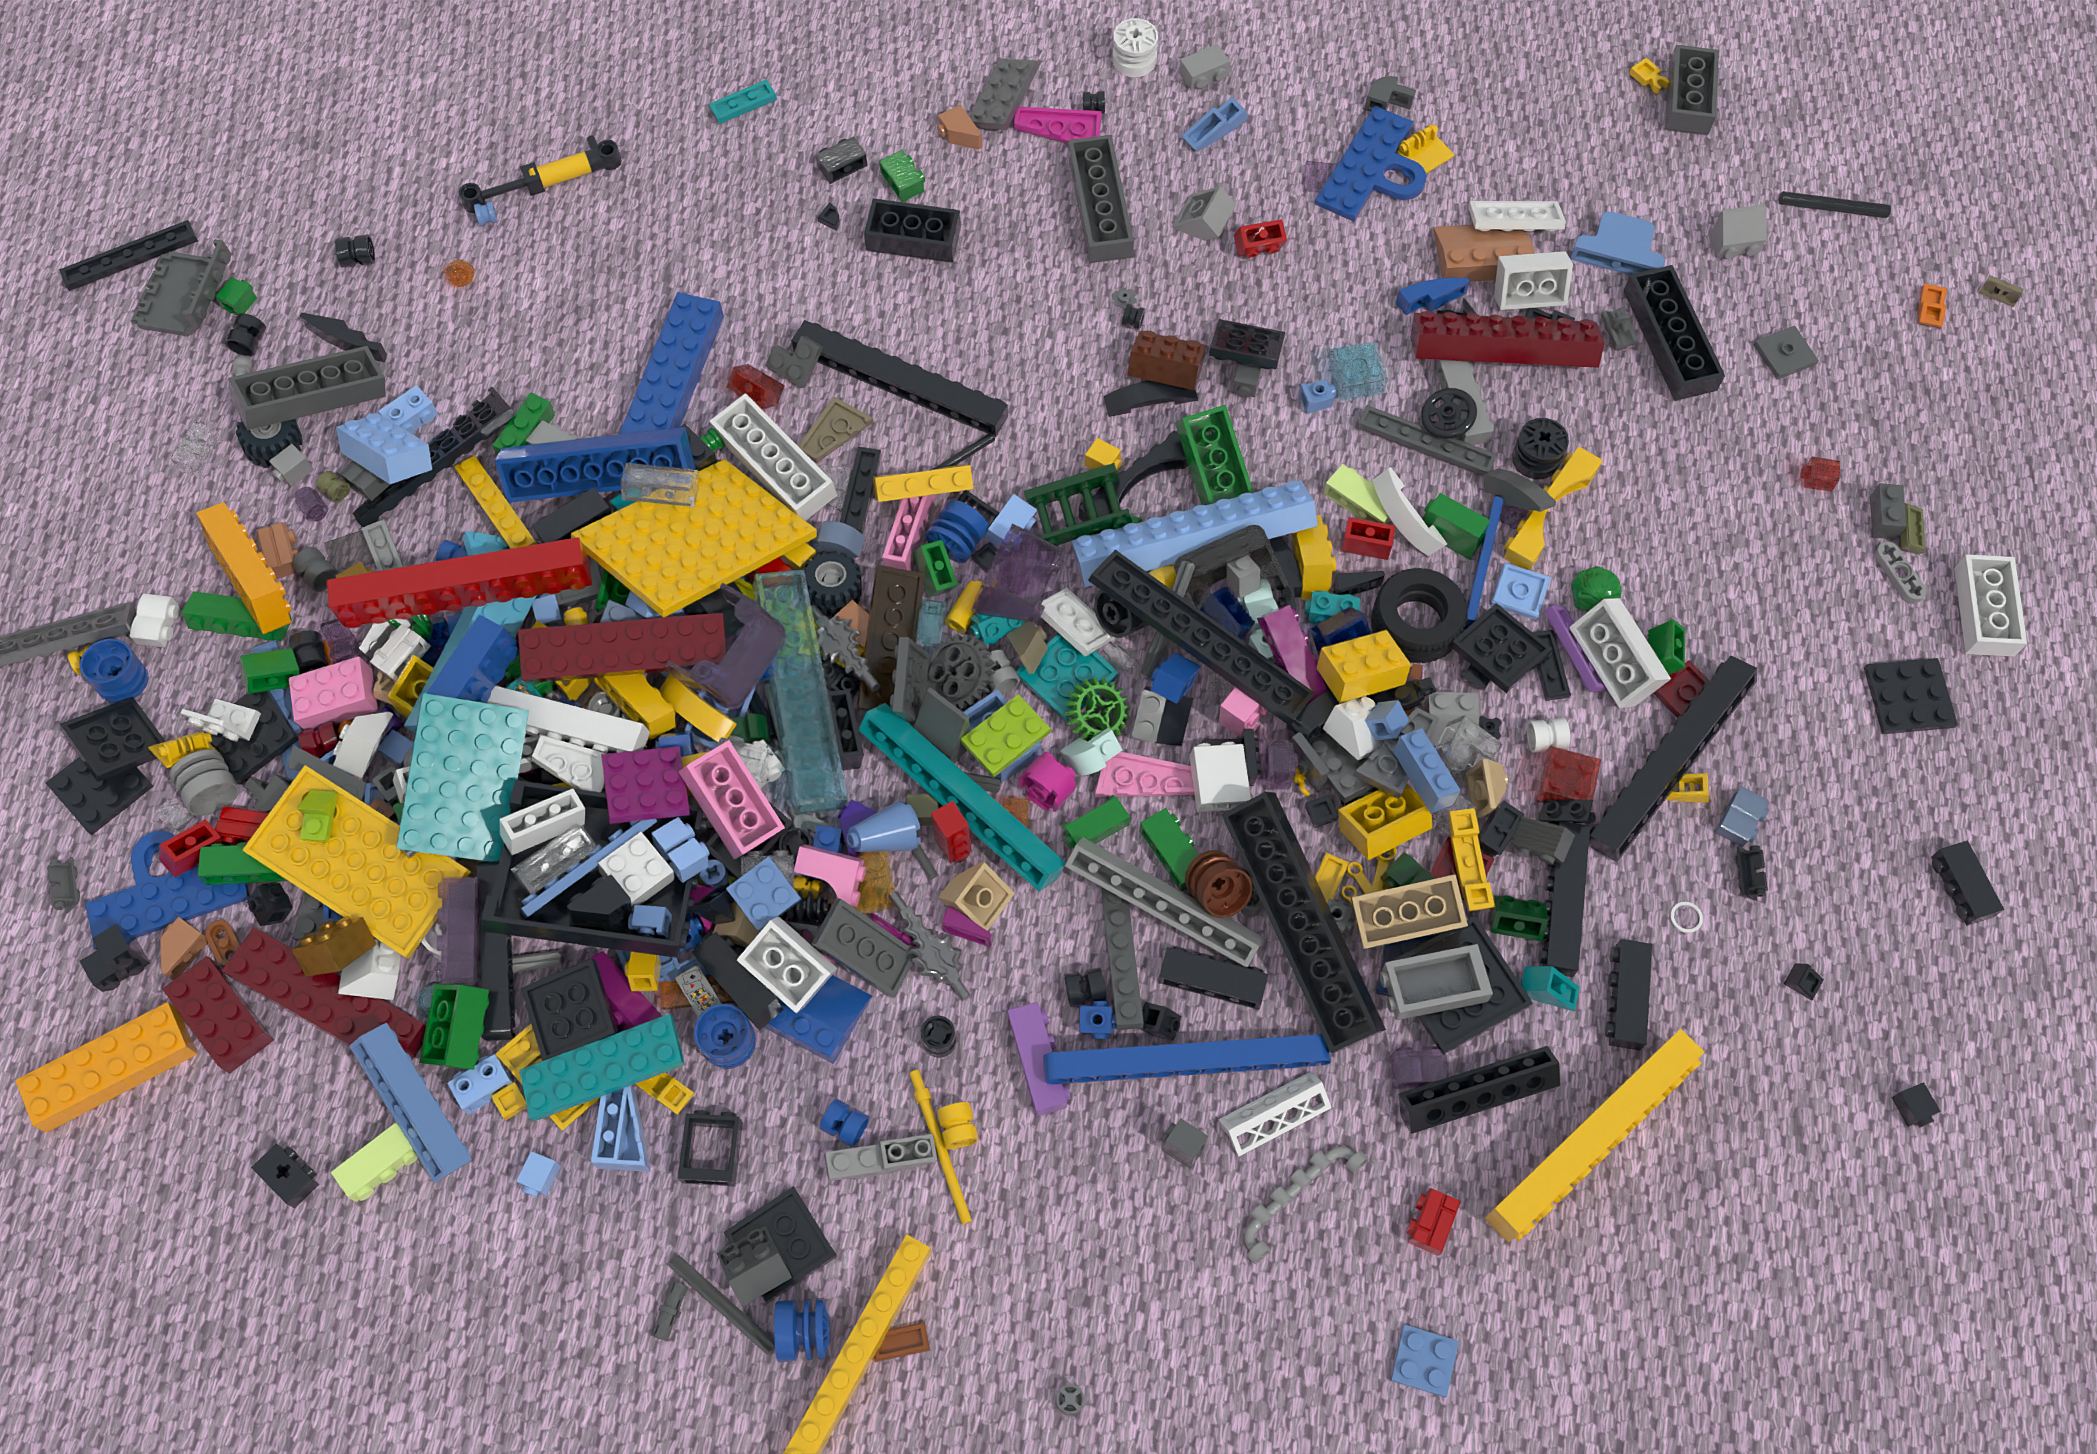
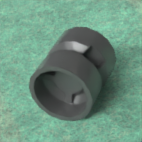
(314, 568)

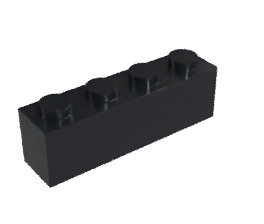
(1213, 978)
(740, 985)
(1629, 994)

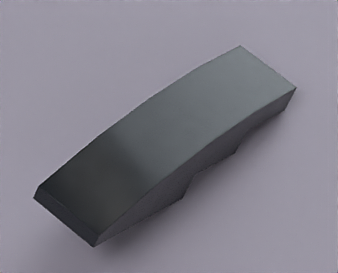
(338, 334)

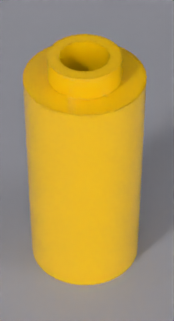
(959, 616)

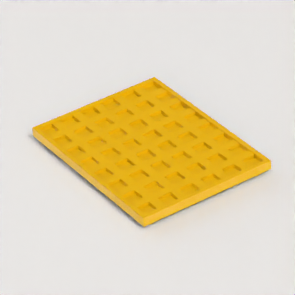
(687, 552)

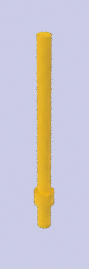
(923, 1098)

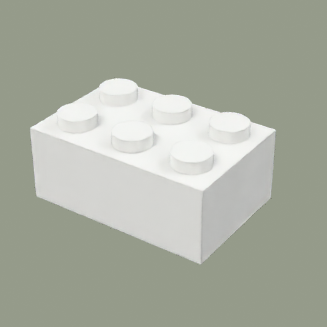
(1533, 280)
(787, 964)

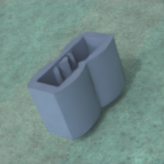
(1742, 816)

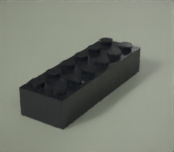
(1673, 333)

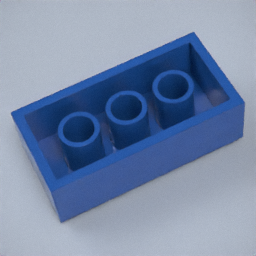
(477, 663)

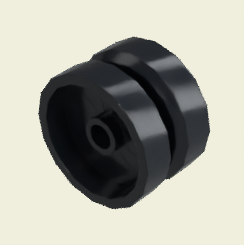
(1114, 617)

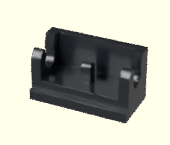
(1499, 828)

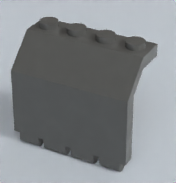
(181, 291)

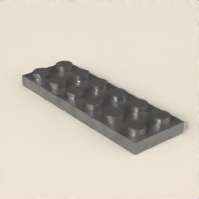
(66, 634)

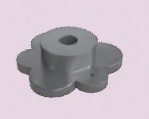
(1124, 297)

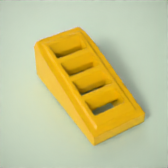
(1692, 796)

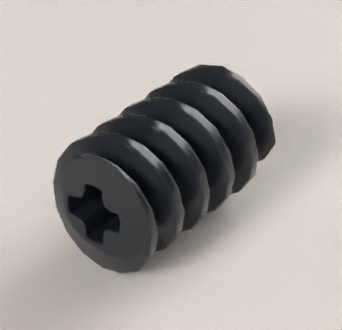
(809, 908)

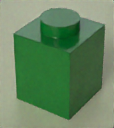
(236, 296)

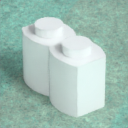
(154, 620)

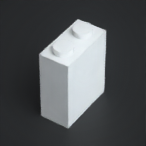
(1219, 776)

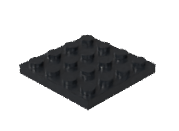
(1459, 1025)

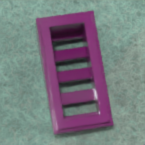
(963, 927)

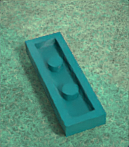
(742, 101)

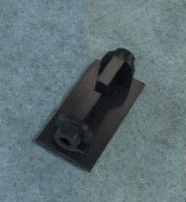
(1567, 811)
(1751, 883)

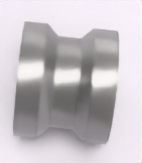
(1070, 1392)

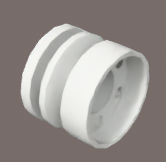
(1135, 47)

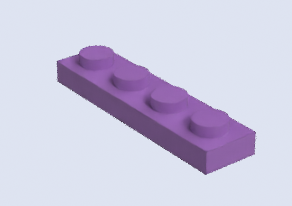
(1561, 621)

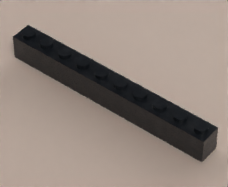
(906, 380)
(1672, 758)

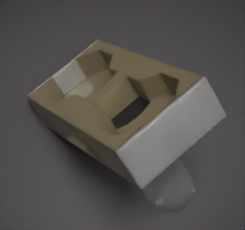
(2001, 290)

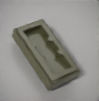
(1913, 535)

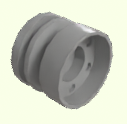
(204, 782)

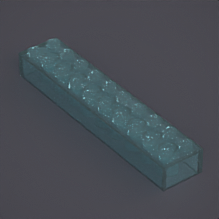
(801, 697)

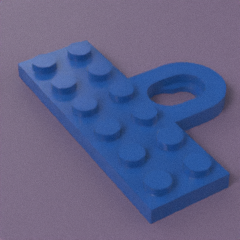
(1365, 163)
(159, 900)

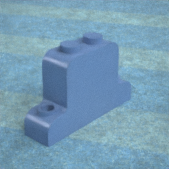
(1619, 245)

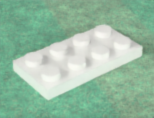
(1516, 215)

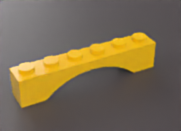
(1576, 475)

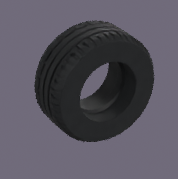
(1425, 587)

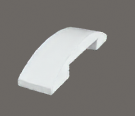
(1404, 516)

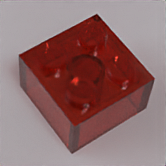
(1568, 776)

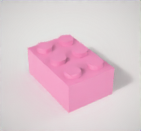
(333, 693)

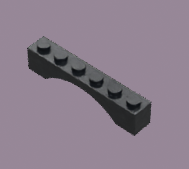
(1161, 458)

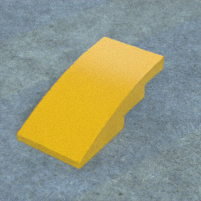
(524, 1052)

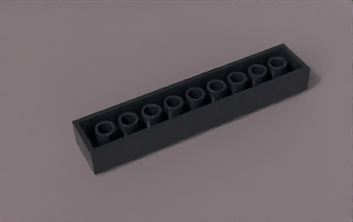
(1303, 922)

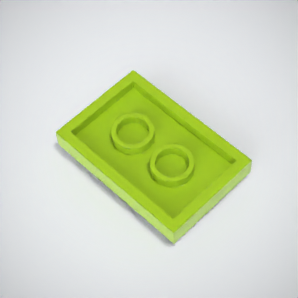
(1005, 735)

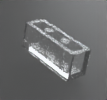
(659, 484)
(554, 858)

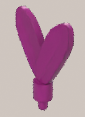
(907, 939)

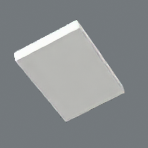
(1075, 621)

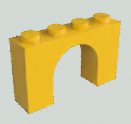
(923, 483)

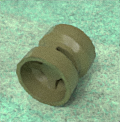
(329, 484)

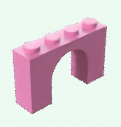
(837, 869)

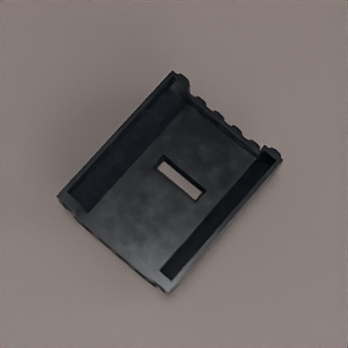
(552, 920)

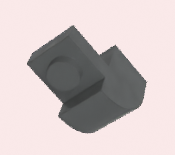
(1386, 92)
(267, 793)

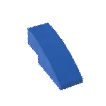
(1431, 294)

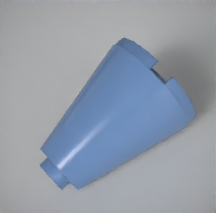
(886, 830)

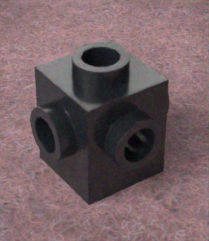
(269, 904)

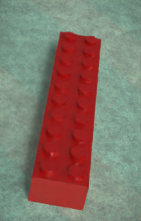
(459, 583)

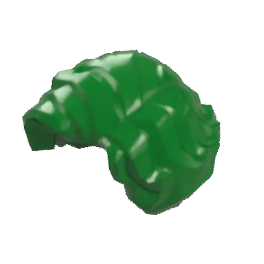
(1593, 586)

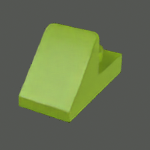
(318, 815)

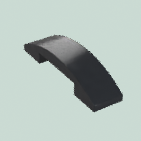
(1145, 394)

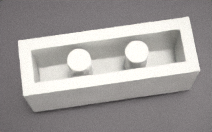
(541, 821)

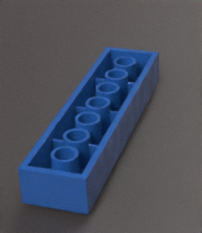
(674, 365)
(586, 463)

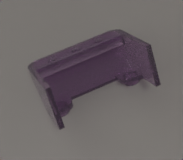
(745, 660)

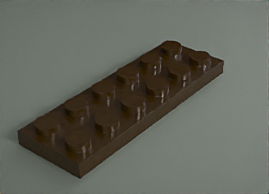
(892, 615)

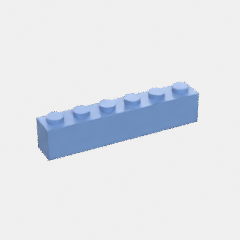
(410, 1102)

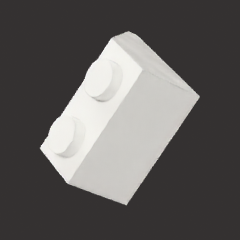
(1349, 727)
(361, 742)
(372, 973)

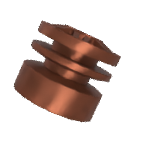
(1218, 883)

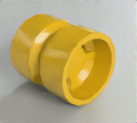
(957, 1125)

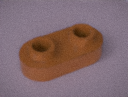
(224, 946)

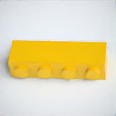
(639, 702)

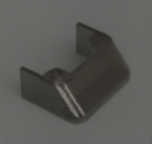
(1213, 558)

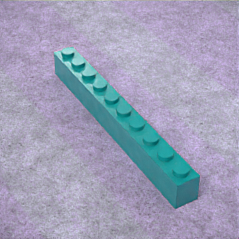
(949, 783)

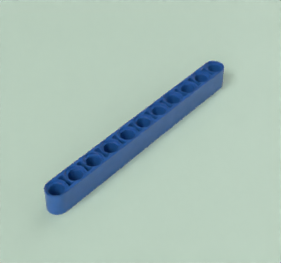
(1185, 1059)

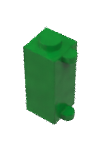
(1097, 823)

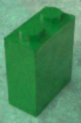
(1457, 524)

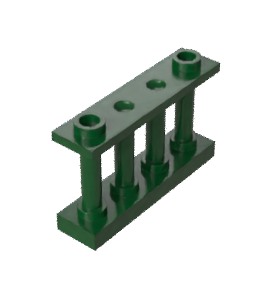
(1079, 484)

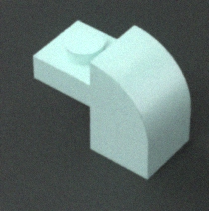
(1091, 756)

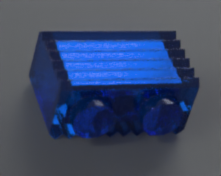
(1228, 612)

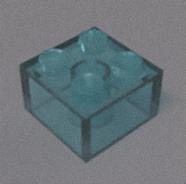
(1358, 371)

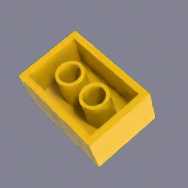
(1363, 666)
(1384, 821)

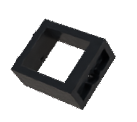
(702, 1118)

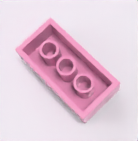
(731, 799)

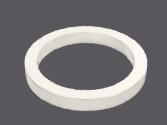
(1680, 928)

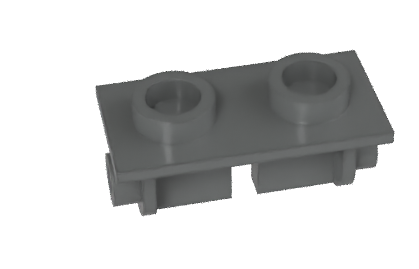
(65, 895)

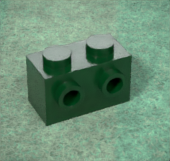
(1518, 918)

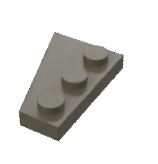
(833, 428)

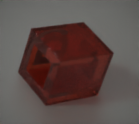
(1821, 474)

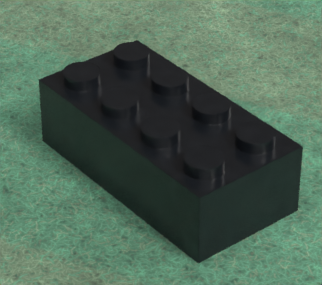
(912, 230)

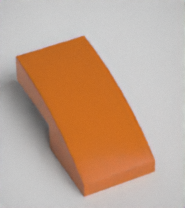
(1932, 305)

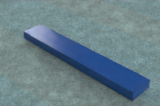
(1483, 561)

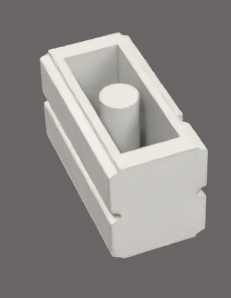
(398, 650)

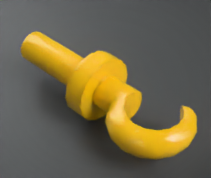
(1299, 778)

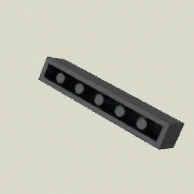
(1566, 904)

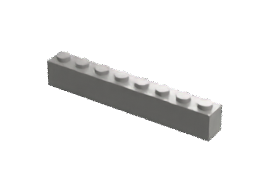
(1163, 901)

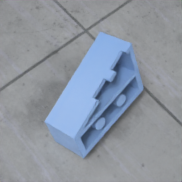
(620, 1134)

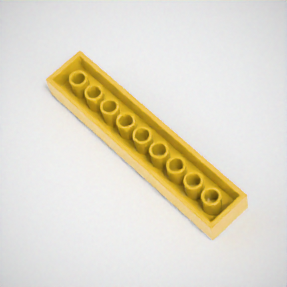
(1591, 1140)

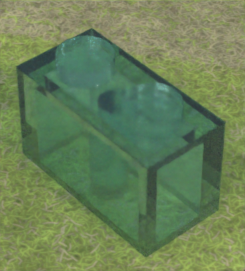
(931, 622)

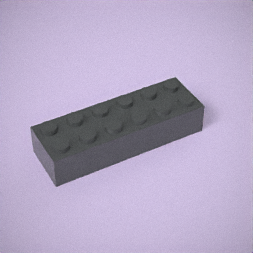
(1100, 199)
(306, 387)

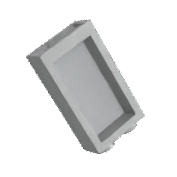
(1436, 982)

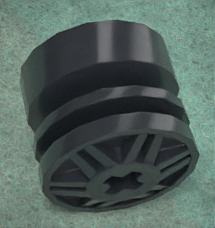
(1540, 448)

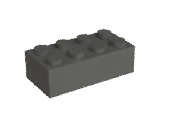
(1692, 89)

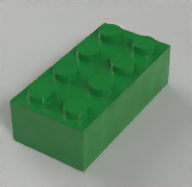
(1213, 455)

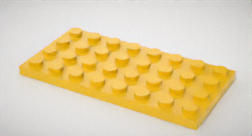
(358, 868)

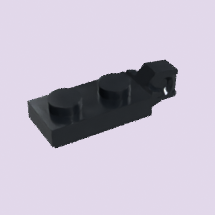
(1409, 694)

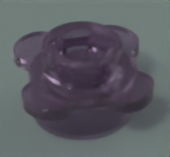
(1505, 516)

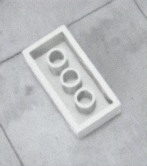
(1990, 605)
(1619, 653)

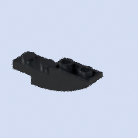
(1290, 570)

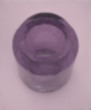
(311, 504)

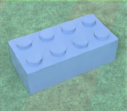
(384, 448)

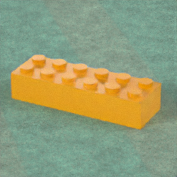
(245, 567)
(105, 1067)

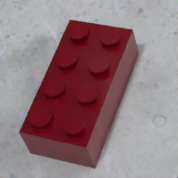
(218, 1014)

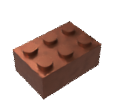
(1166, 359)

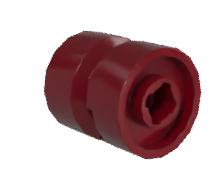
(320, 741)

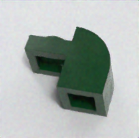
(751, 728)

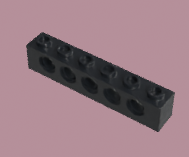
(1479, 1089)

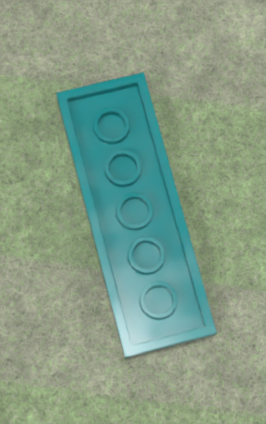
(601, 1067)

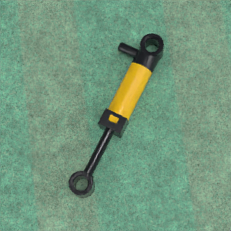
(536, 178)

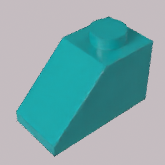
(1550, 987)

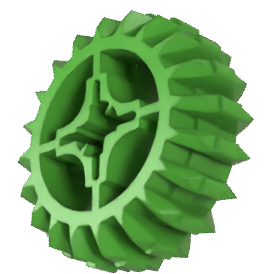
(1093, 701)

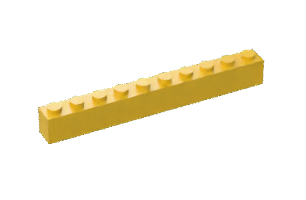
(860, 1348)

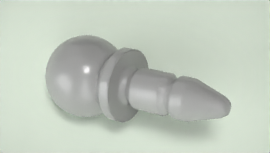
(241, 365)

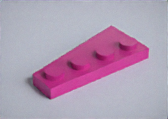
(1058, 123)

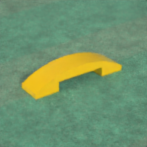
(696, 709)
(1469, 861)
(667, 1092)

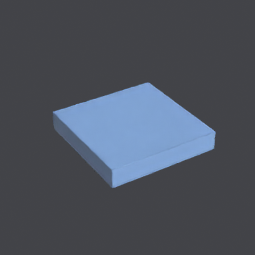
(1520, 591)

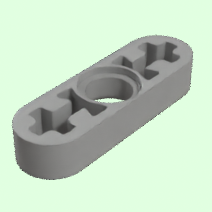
(1901, 563)

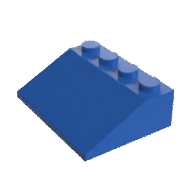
(825, 1021)

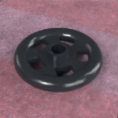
(1461, 425)

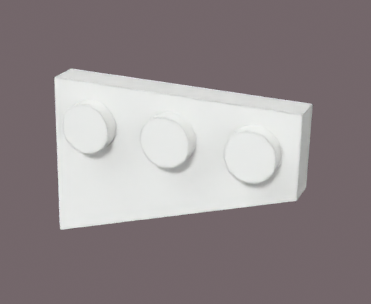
(570, 763)

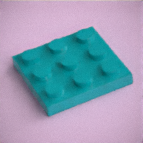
(1061, 671)

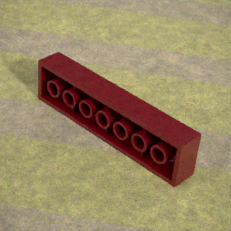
(1506, 339)
(620, 647)
(276, 975)

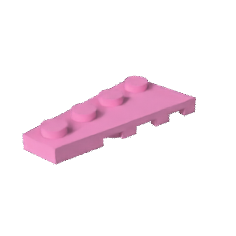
(1143, 776)

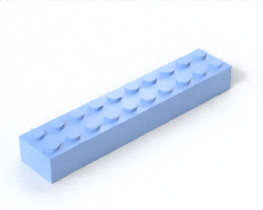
(1166, 538)

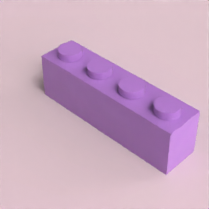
(1032, 1043)

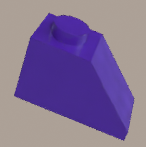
(850, 816)

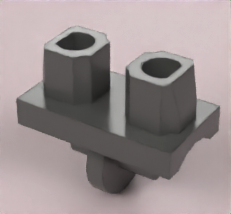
(1619, 328)

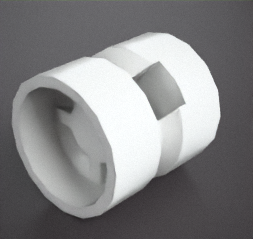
(1545, 735)

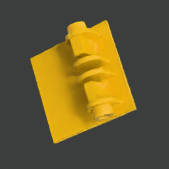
(1426, 148)
(173, 750)

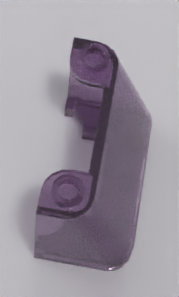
(1018, 577)

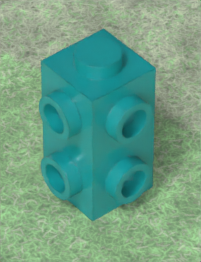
(1325, 605)
(992, 629)

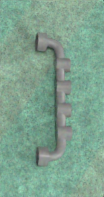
(1282, 1197)

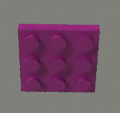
(644, 785)

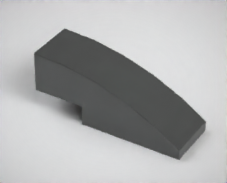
(1517, 490)

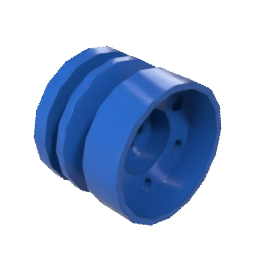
(959, 529)
(114, 670)
(713, 1029)
(801, 1330)

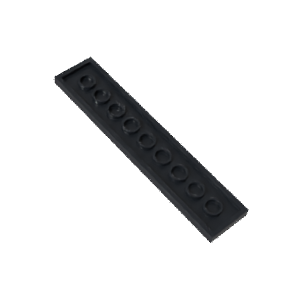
(1202, 637)

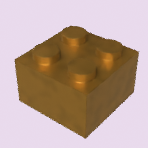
(333, 945)

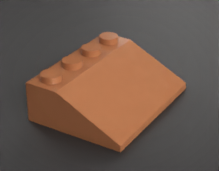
(1475, 253)

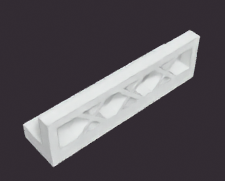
(1274, 1107)

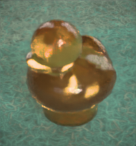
(459, 273)

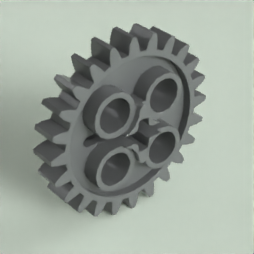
(957, 672)

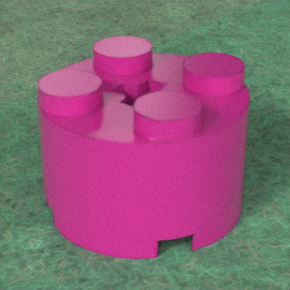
(1047, 782)

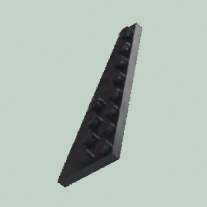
(443, 450)

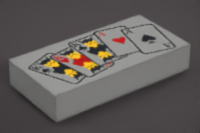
(697, 989)

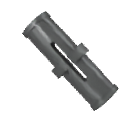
(669, 1311)

